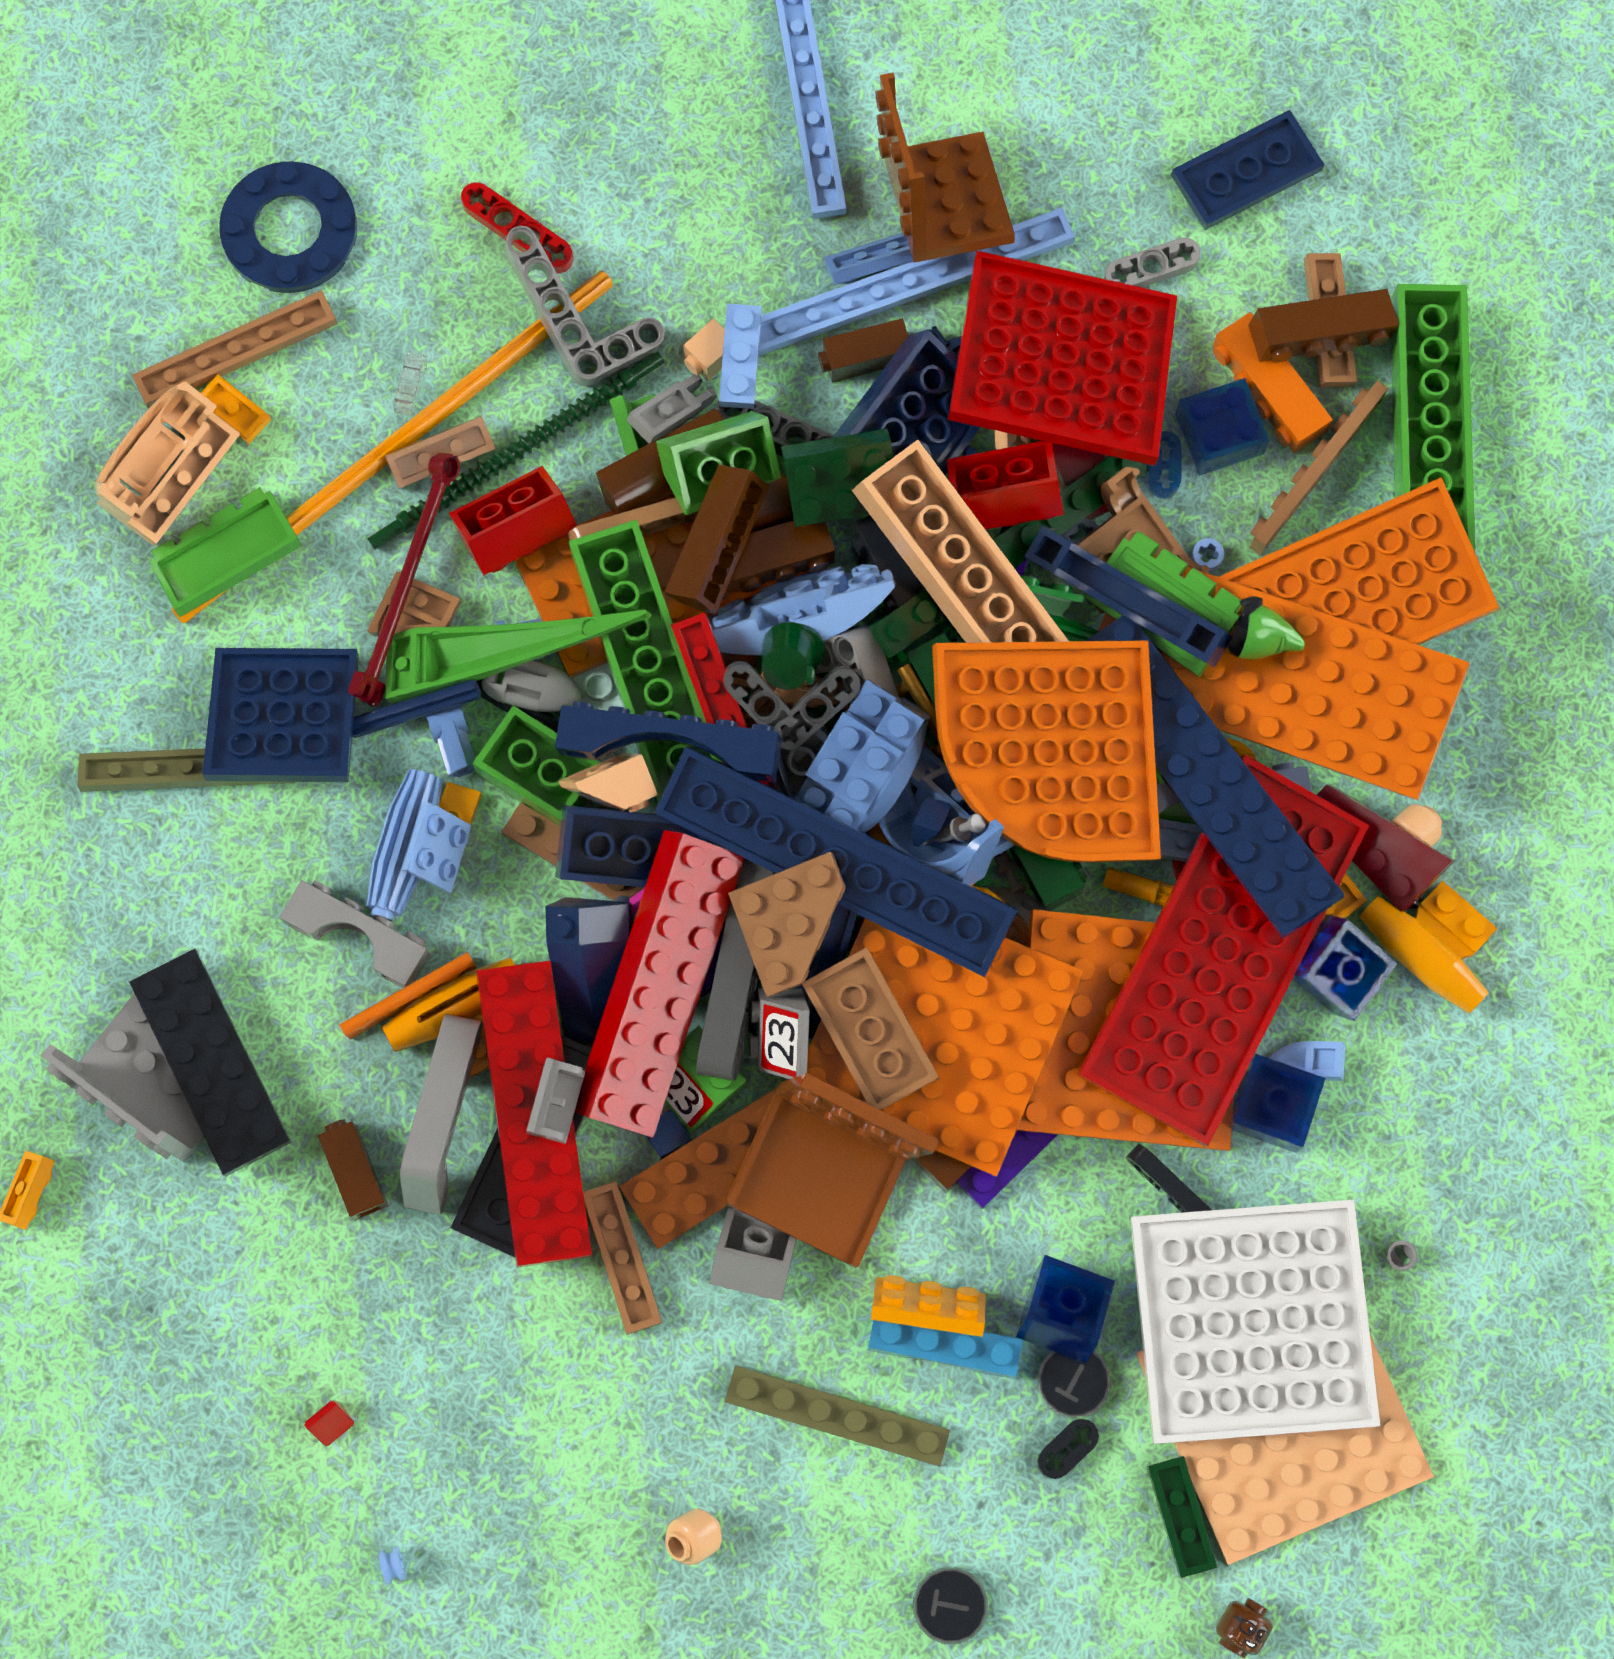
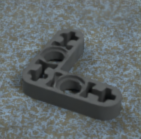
(782, 712)

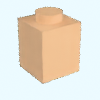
(705, 350)

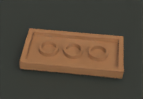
(870, 1030)

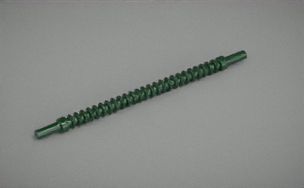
(625, 379)

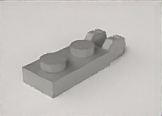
(670, 409)

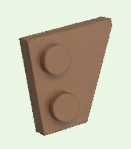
(423, 607)

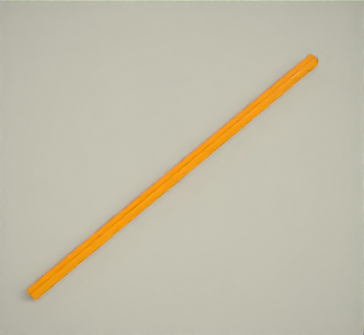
(431, 415)

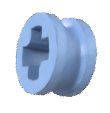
(1202, 546)
(392, 1565)

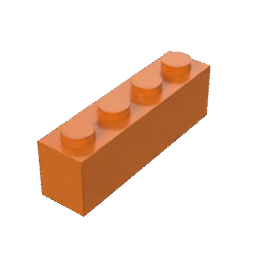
(1274, 386)

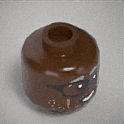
(1244, 1628)

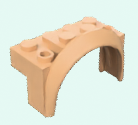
(151, 450)

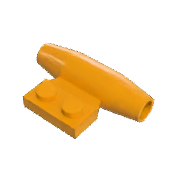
(1435, 942)
(424, 1016)

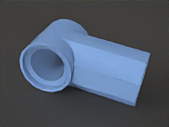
(450, 732)

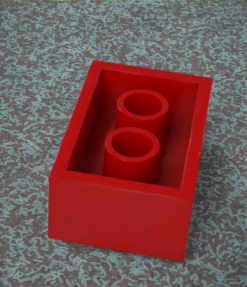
(1009, 484)
(513, 520)

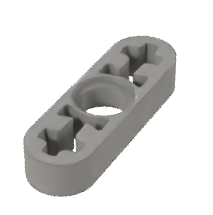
(1178, 265)

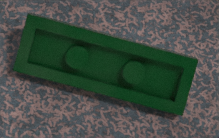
(1181, 1517)

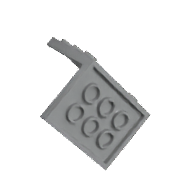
(134, 1081)

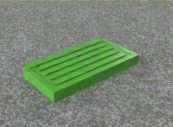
(224, 552)
(1165, 577)

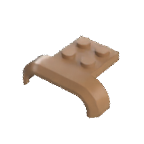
(1130, 514)

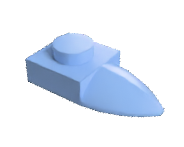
(1316, 1057)

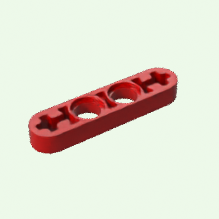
(520, 218)

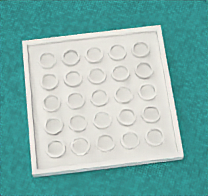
(1254, 1322)

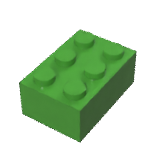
(528, 767)

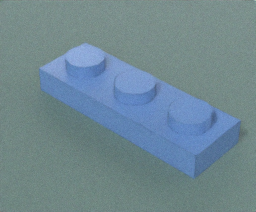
(868, 259)

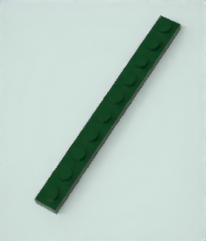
(1078, 499)

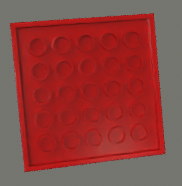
(1064, 358)

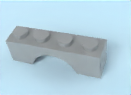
(318, 913)

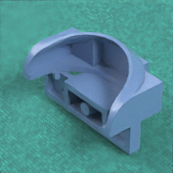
(866, 758)
(960, 859)

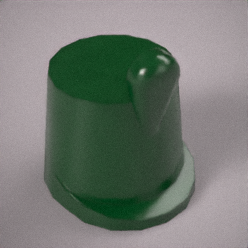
(791, 655)

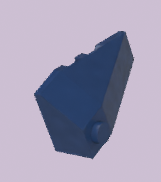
(585, 952)

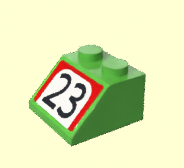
(696, 1096)

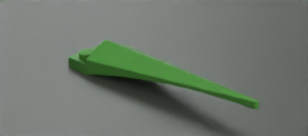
(441, 657)

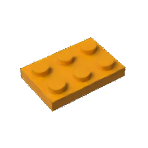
(929, 1305)

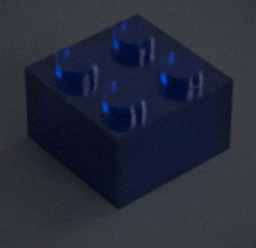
(1222, 426)
(1343, 967)
(1276, 1103)
(1065, 1309)

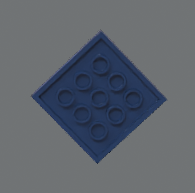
(280, 715)

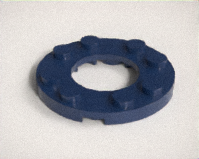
(295, 271)

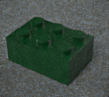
(828, 470)

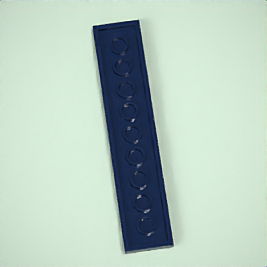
(1229, 800)
(878, 878)

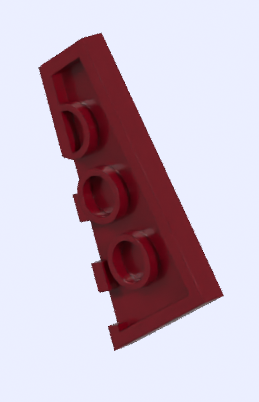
(1389, 855)

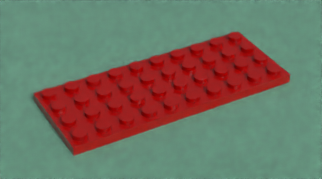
(1211, 977)

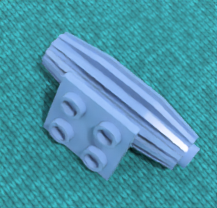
(415, 844)

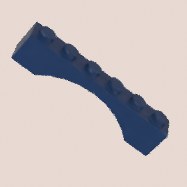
(1128, 597)
(595, 732)

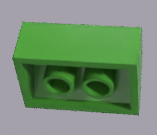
(694, 455)

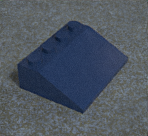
(914, 401)

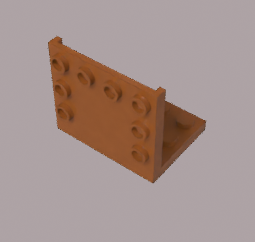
(941, 187)
(824, 1166)

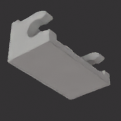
(555, 1101)

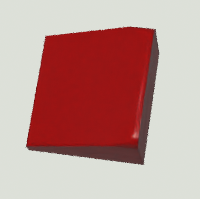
(329, 1423)

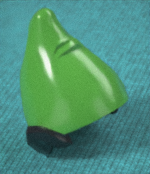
(1262, 632)

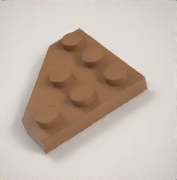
(788, 919)

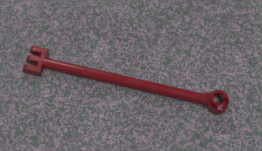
(365, 685)

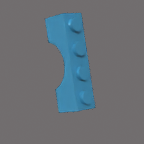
(986, 1354)

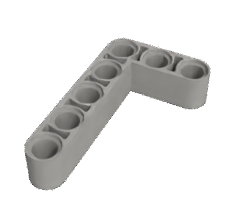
(570, 319)
(862, 653)
(425, 1155)

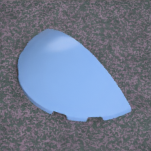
(822, 599)

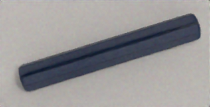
(416, 708)

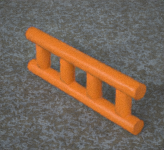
(406, 996)

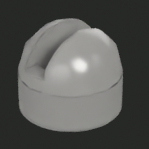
(1395, 1260)

